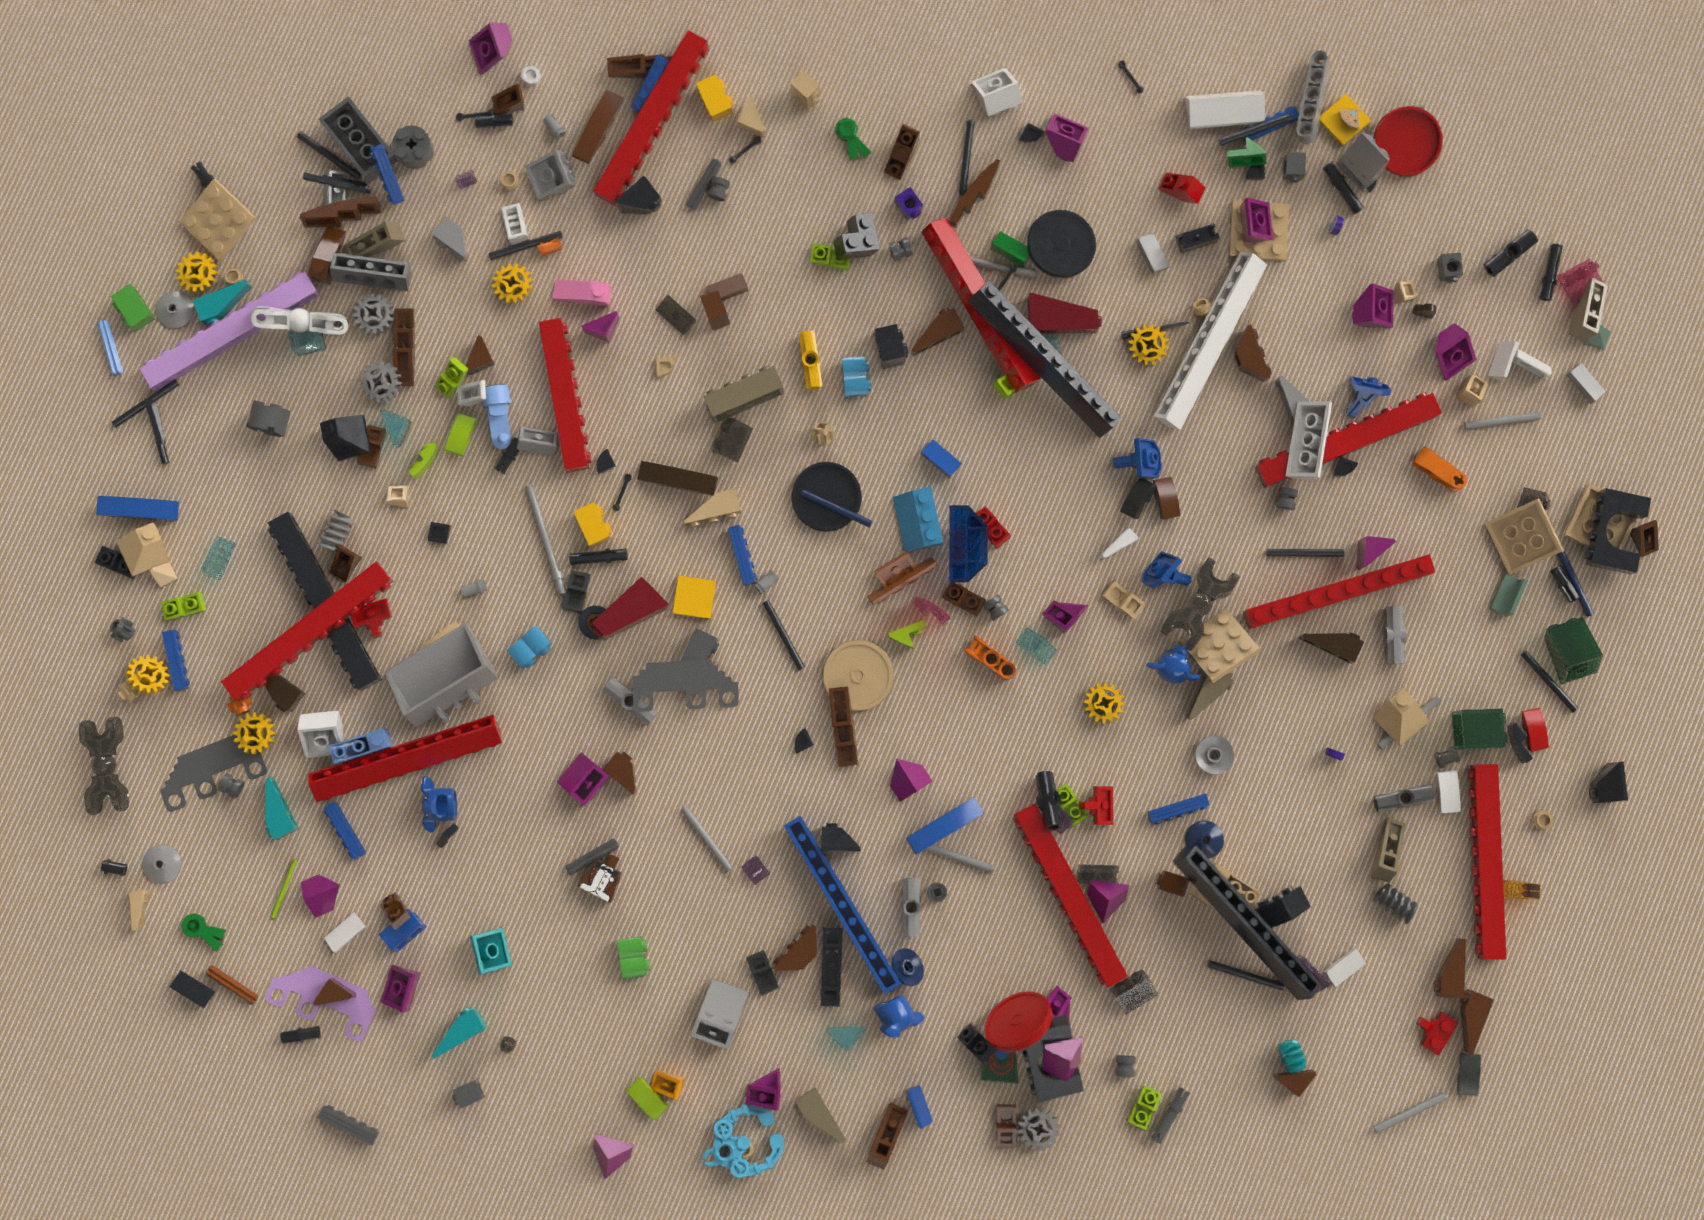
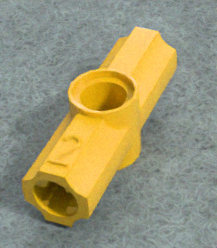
(811, 371)

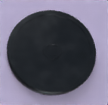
(1061, 243)
(831, 483)

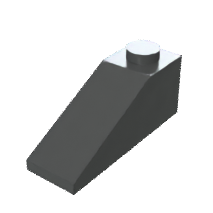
(700, 646)

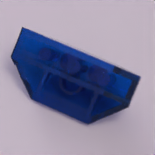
(966, 543)

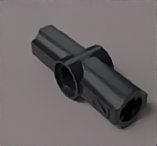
(1503, 259)
(1048, 800)

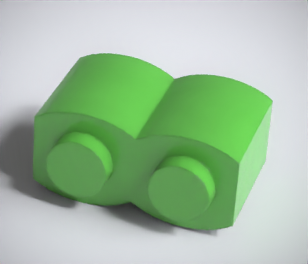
(632, 957)

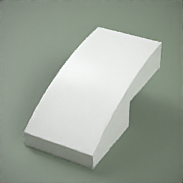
(1448, 791)

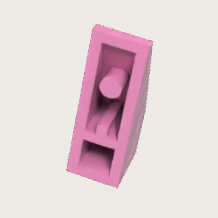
(583, 292)

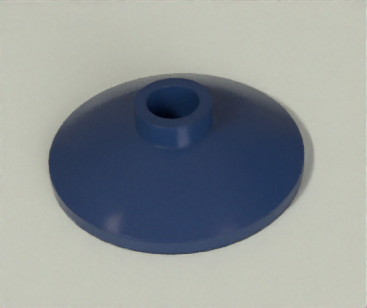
(1205, 828)
(907, 967)

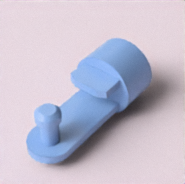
(497, 408)

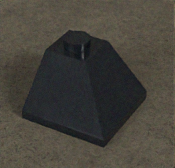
(639, 198)
(346, 436)
(1609, 784)
(836, 839)

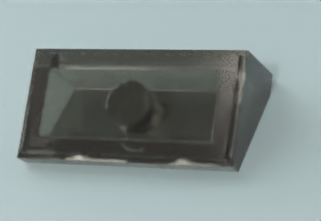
(675, 315)

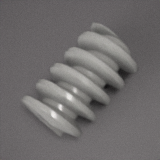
(336, 531)

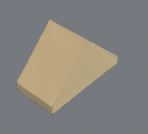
(750, 119)
(1473, 390)

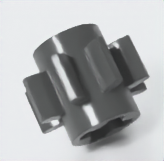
(122, 629)

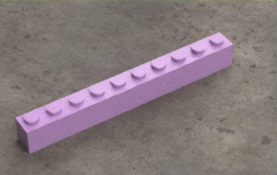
(225, 333)

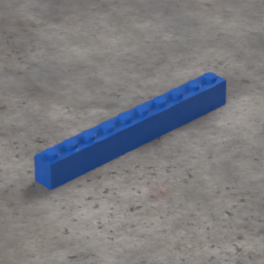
(842, 904)

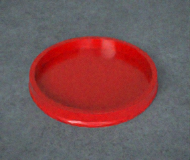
(1410, 139)
(1018, 1021)

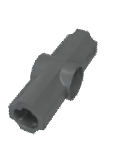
(1415, 796)

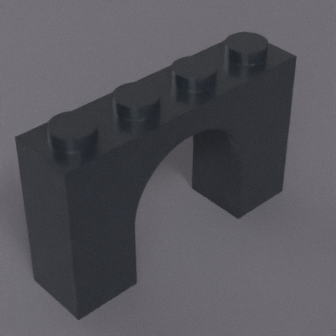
(1601, 551)
(1044, 1084)

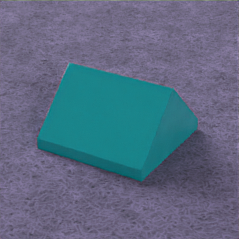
(491, 951)

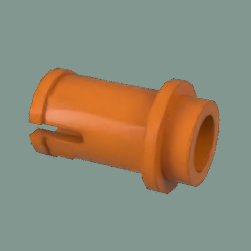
(549, 247)

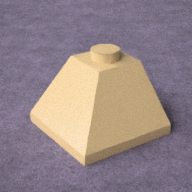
(142, 549)
(1401, 717)

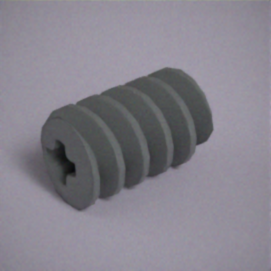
(1396, 901)

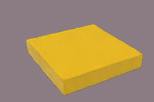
(1336, 127)
(694, 597)

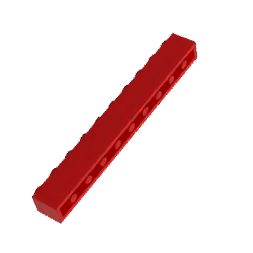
(652, 117)
(966, 282)
(1359, 435)
(1339, 591)
(307, 631)
(404, 758)
(1487, 862)
(1070, 895)

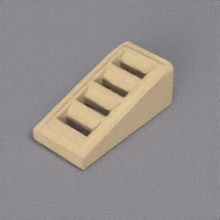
(138, 904)

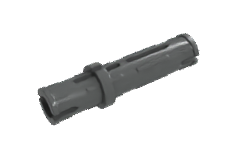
(1170, 1115)

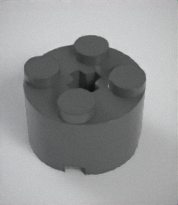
(420, 154)
(268, 419)

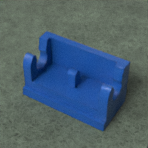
(404, 934)

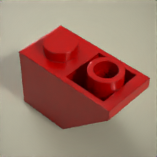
(1182, 187)

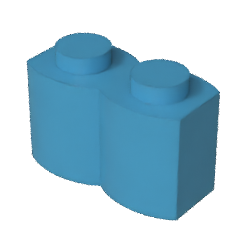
(854, 377)
(529, 647)

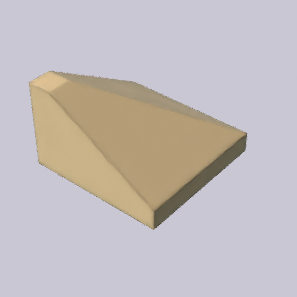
(1405, 291)
(398, 496)
(163, 574)

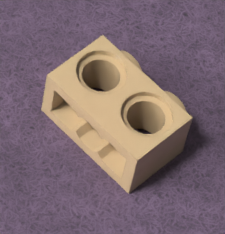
(805, 90)

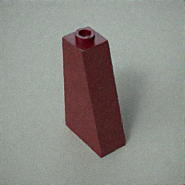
(1061, 317)
(631, 608)

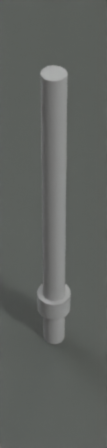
(556, 574)

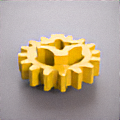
(513, 276)
(191, 277)
(1159, 350)
(147, 675)
(1107, 712)
(260, 729)

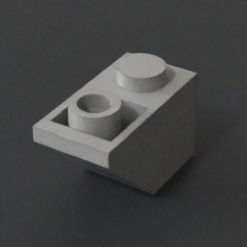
(453, 237)

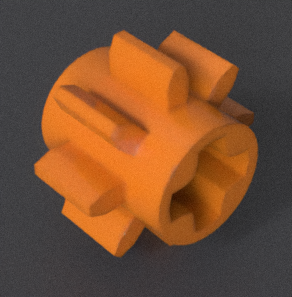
(239, 707)

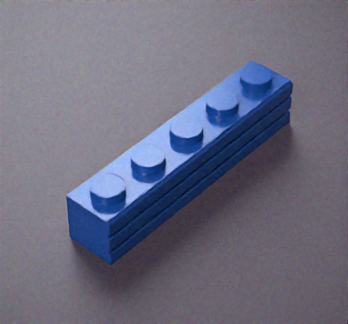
(650, 81)
(1290, 110)
(386, 174)
(742, 555)
(175, 660)
(1178, 809)
(344, 830)

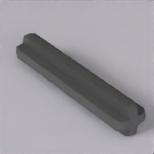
(703, 184)
(592, 856)

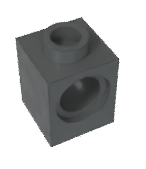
(1294, 166)
(1455, 261)
(468, 1093)

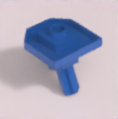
(1366, 392)
(1146, 459)
(1164, 570)

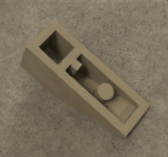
(376, 240)
(1588, 314)
(1209, 693)
(1389, 850)
(815, 1111)

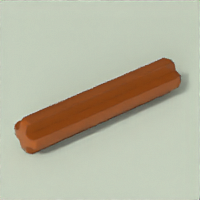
(232, 984)

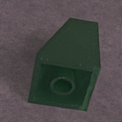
(1573, 650)
(1479, 729)

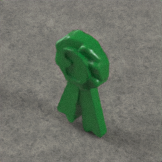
(846, 130)
(195, 925)

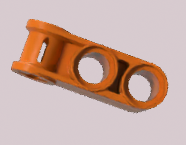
(1439, 469)
(983, 651)

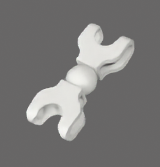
(299, 320)

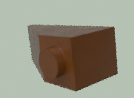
(322, 258)
(943, 327)
(1451, 977)
(1474, 1014)
(887, 1136)

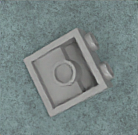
(550, 175)

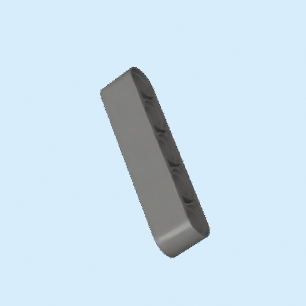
(1314, 105)

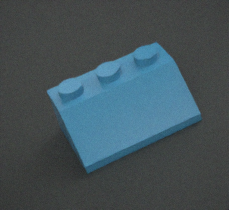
(918, 519)

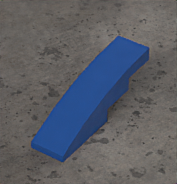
(137, 508)
(944, 825)

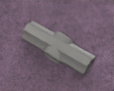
(1394, 635)
(620, 693)
(911, 921)

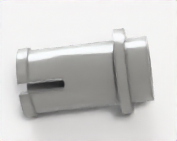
(556, 130)
(766, 582)
(474, 588)

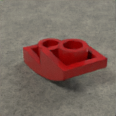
(996, 532)
(1535, 727)

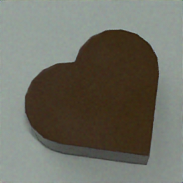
(1425, 310)

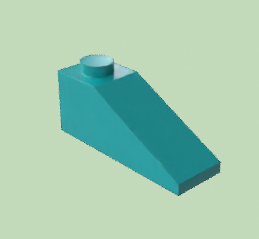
(220, 303)
(277, 813)
(462, 1029)

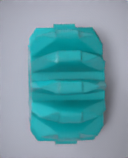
(1292, 1056)

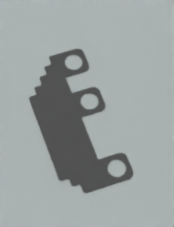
(682, 676)
(203, 763)

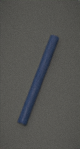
(836, 508)
(1575, 583)

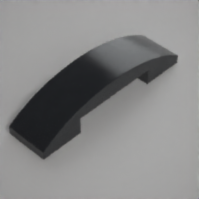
(831, 966)

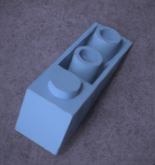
(360, 745)

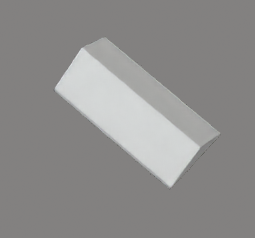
(1225, 109)
(1308, 440)

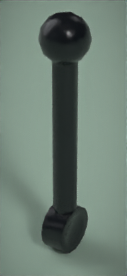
(1122, 65)
(459, 116)
(757, 140)
(1013, 268)
(627, 478)

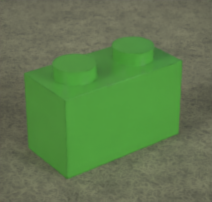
(132, 307)

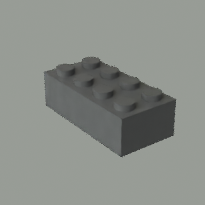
(355, 137)

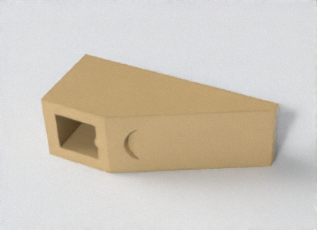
(718, 506)

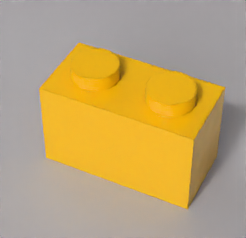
(714, 98)
(592, 524)

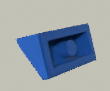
(941, 458)
(919, 1106)

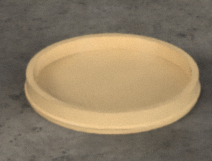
(861, 668)

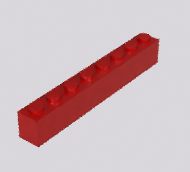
(564, 396)

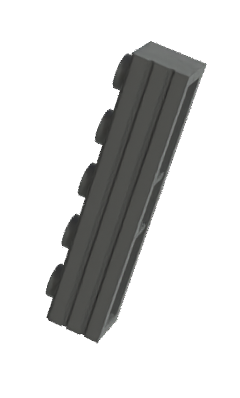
(349, 1124)

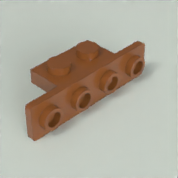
(897, 574)

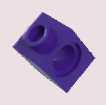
(909, 196)

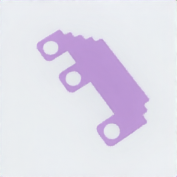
(310, 983)

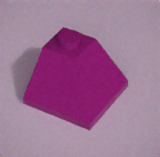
(490, 45)
(1065, 137)
(1374, 307)
(1454, 350)

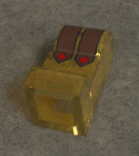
(1521, 890)

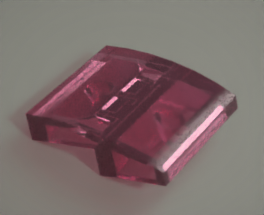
(926, 607)

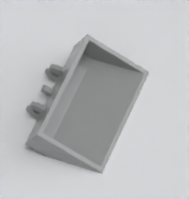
(441, 676)

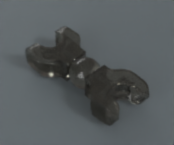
(1200, 604)
(103, 765)

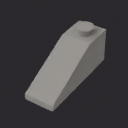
(1290, 397)

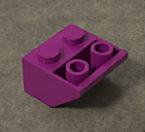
(583, 779)

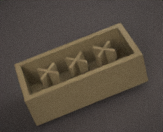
(743, 394)

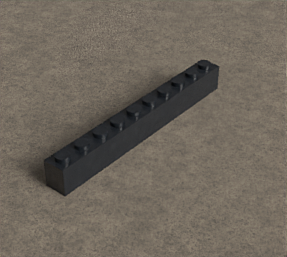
(1044, 359)
(318, 589)
(1246, 922)

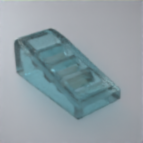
(218, 574)

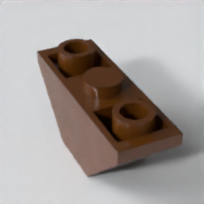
(902, 151)
(1250, 356)
(800, 951)

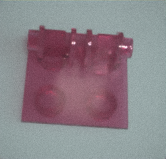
(1577, 278)

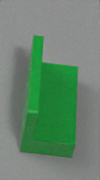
(1010, 249)

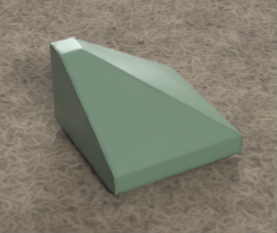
(1600, 340)

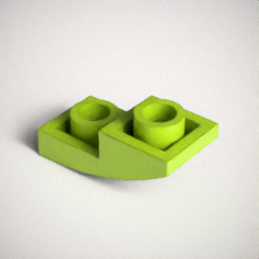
(826, 256)
(451, 377)
(459, 434)
(428, 454)
(183, 606)
(1071, 805)
(647, 1099)
(1144, 1108)

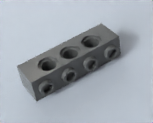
(370, 271)

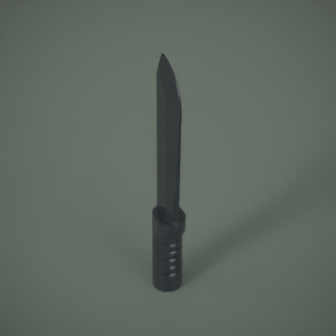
(338, 182)
(1126, 334)
(154, 417)

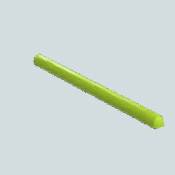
(284, 888)

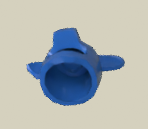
(1174, 666)
(437, 804)
(897, 1016)

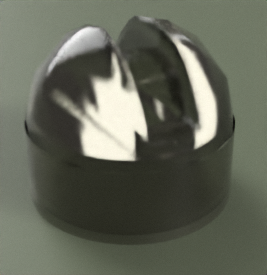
(511, 1044)

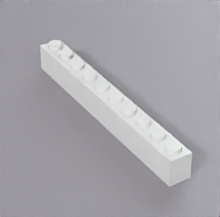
(1210, 340)

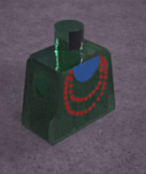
(1000, 1068)

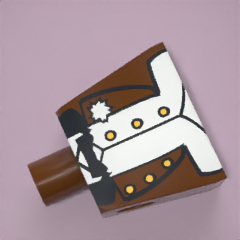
(602, 878)

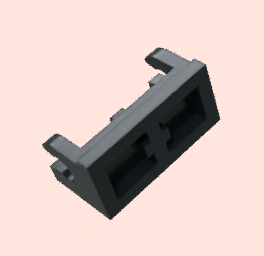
(1197, 238)

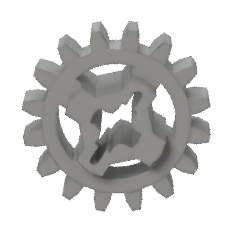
(379, 308)
(376, 388)
(1036, 1137)

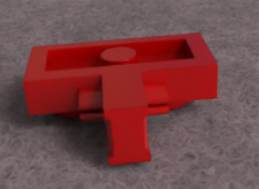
(372, 616)
(1100, 805)
(1437, 1032)

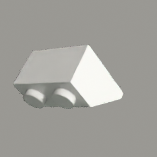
(997, 92)
(319, 731)

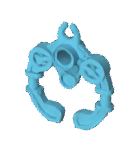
(738, 1145)

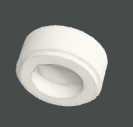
(531, 76)

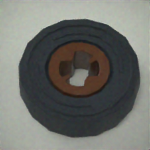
(585, 618)

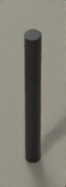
(1255, 129)
(330, 156)
(966, 157)
(524, 245)
(141, 406)
(1306, 552)
(783, 634)
(1549, 681)
(1245, 975)

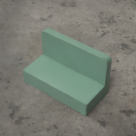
(1508, 595)

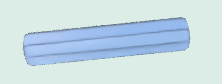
(110, 348)

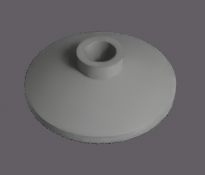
(181, 315)
(1224, 753)
(171, 864)

